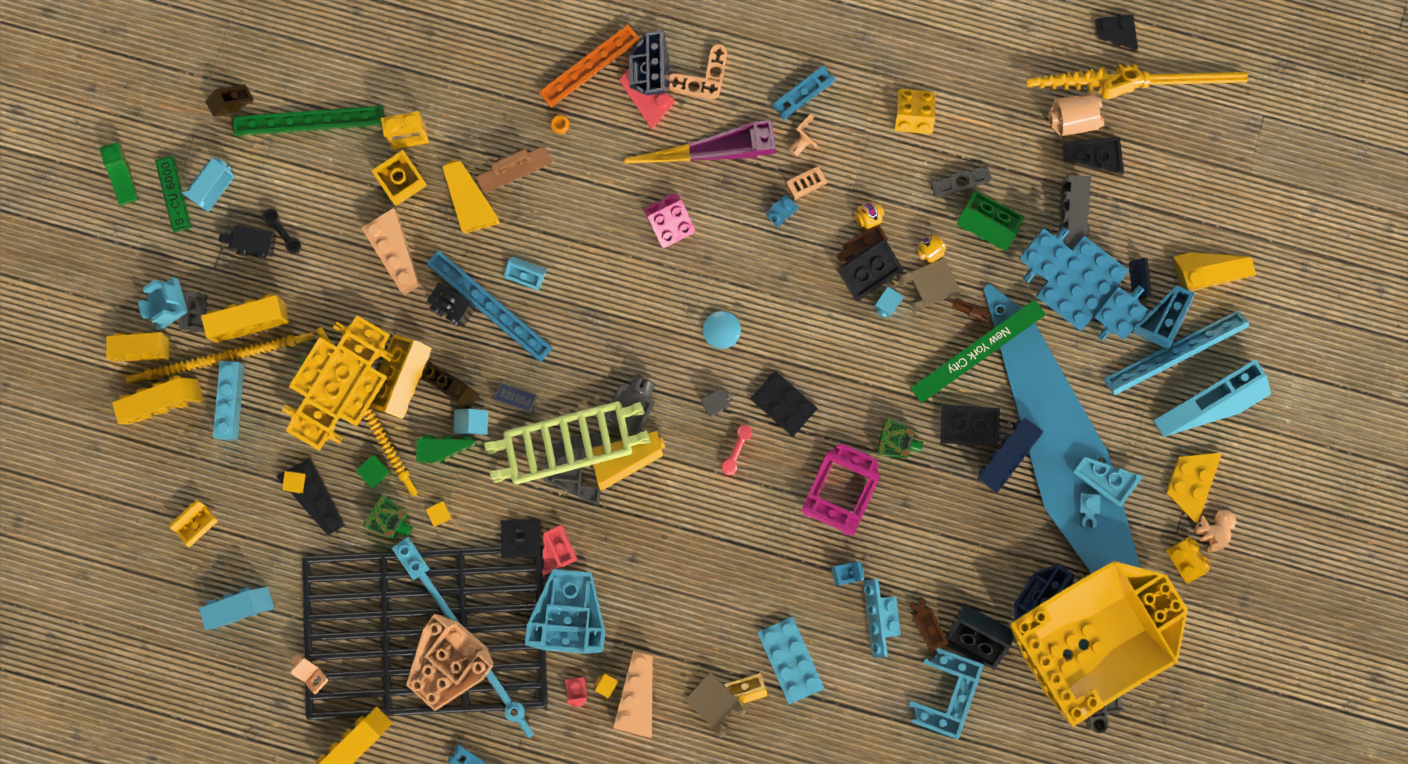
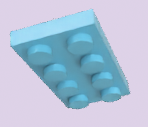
(790, 660)

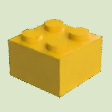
(399, 178)

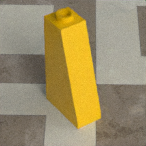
(469, 202)
(619, 468)

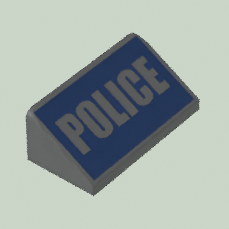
(515, 398)

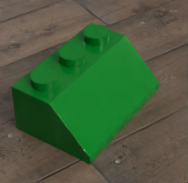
(990, 220)

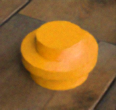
(560, 124)

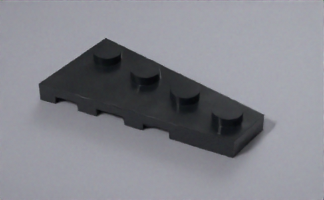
(316, 497)

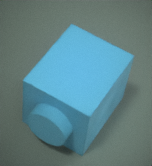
(888, 303)

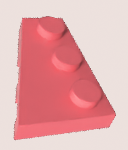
(650, 106)

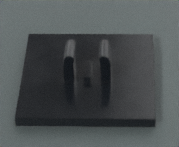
(520, 538)

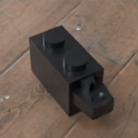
(250, 241)

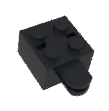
(451, 304)

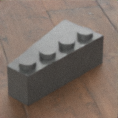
(1075, 208)

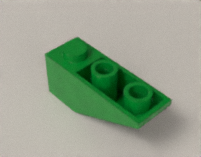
(437, 450)

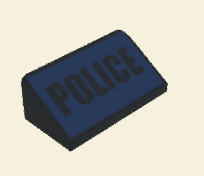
(1140, 276)

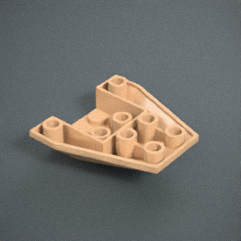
(447, 662)

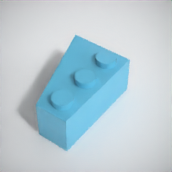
(235, 607)

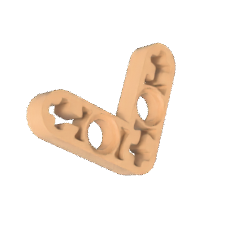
(708, 81)

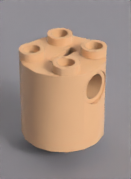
(1076, 114)

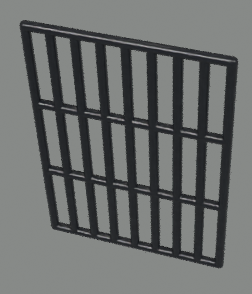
(385, 633)

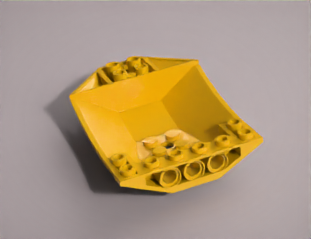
(1131, 632)

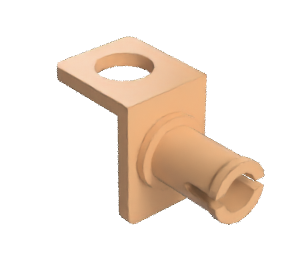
(803, 140)
(307, 672)

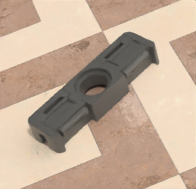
(973, 179)

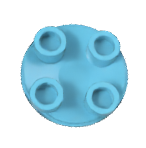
(721, 330)

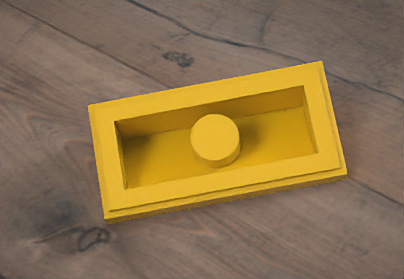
(748, 688)

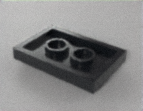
(869, 269)
(783, 403)
(969, 425)

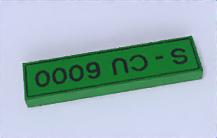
(172, 194)

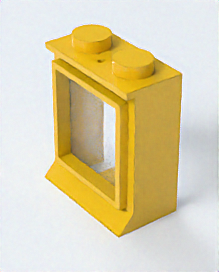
(405, 130)

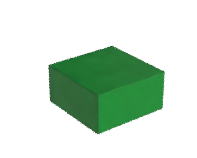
(373, 471)

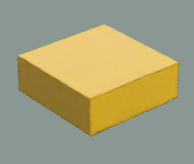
(293, 482)
(438, 514)

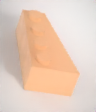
(636, 701)

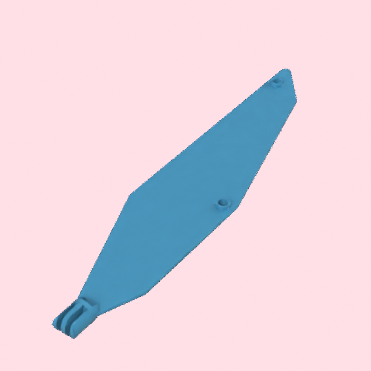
(1068, 436)

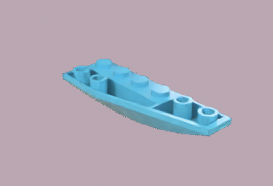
(1220, 400)

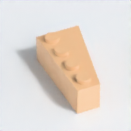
(391, 246)

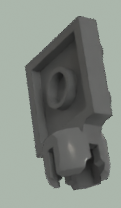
(630, 396)

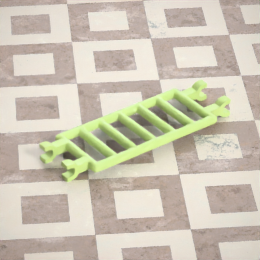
(506, 443)

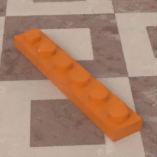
(589, 66)

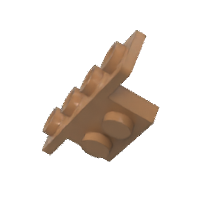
(513, 167)

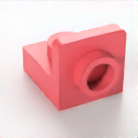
(576, 691)

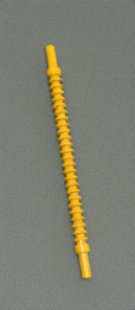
(403, 475)

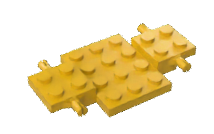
(337, 382)

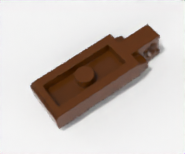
(861, 242)

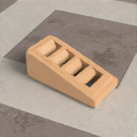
(793, 191)

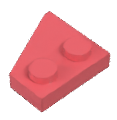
(557, 550)

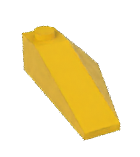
(1207, 270)

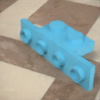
(882, 618)

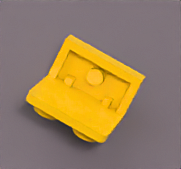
(915, 111)

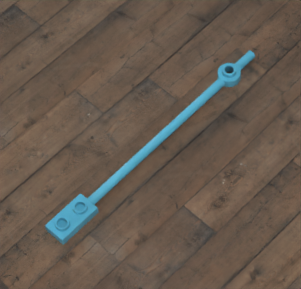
(417, 567)

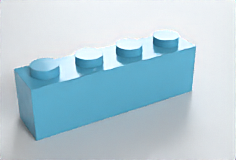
(228, 400)

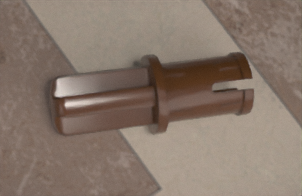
(971, 310)

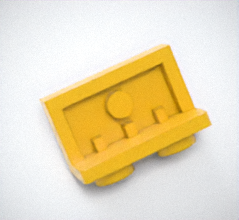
(193, 522)
(1188, 559)

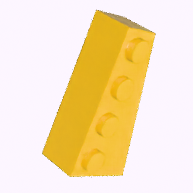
(157, 400)
(358, 740)

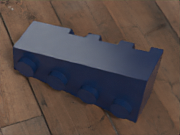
(1010, 455)

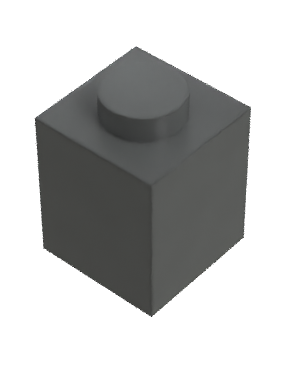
(716, 402)

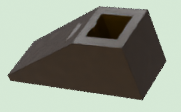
(449, 385)

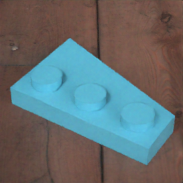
(1107, 480)

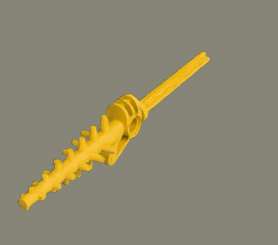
(1129, 78)

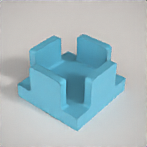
(164, 302)

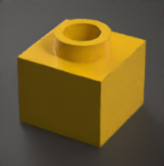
(606, 685)

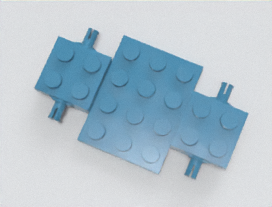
(1083, 283)

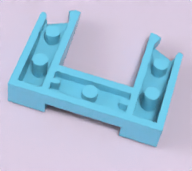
(952, 721)

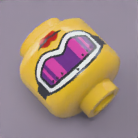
(869, 215)
(931, 248)

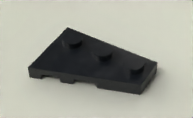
(1098, 154)

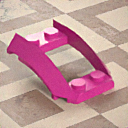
(830, 513)

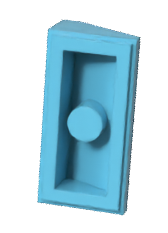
(525, 273)

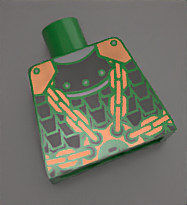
(897, 440)
(388, 519)

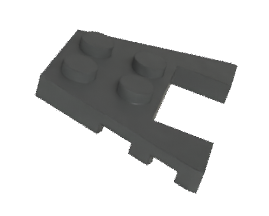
(571, 480)

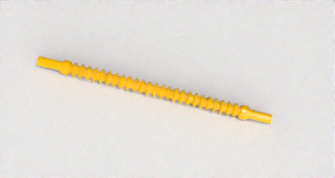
(149, 374)

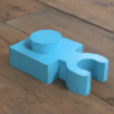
(1089, 505)

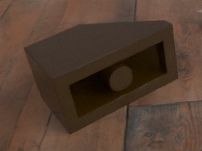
(228, 100)

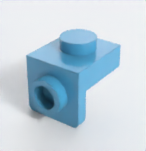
(782, 210)
(848, 573)

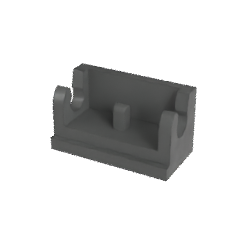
(196, 308)

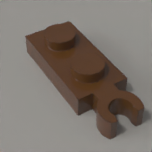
(928, 626)

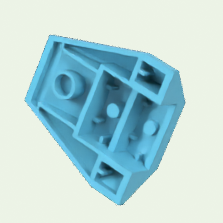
(567, 615)

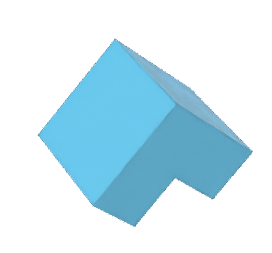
(471, 422)

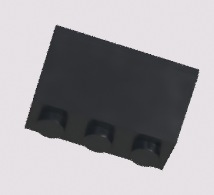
(979, 637)

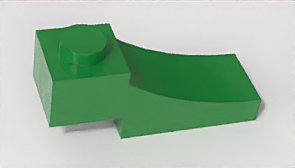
(119, 173)

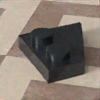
(1117, 30)

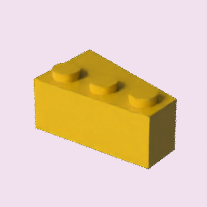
(137, 347)

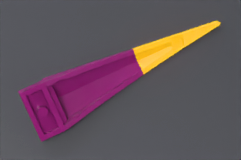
(739, 143)

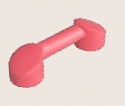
(729, 466)

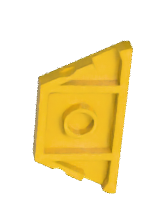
(1192, 482)

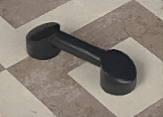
(272, 219)

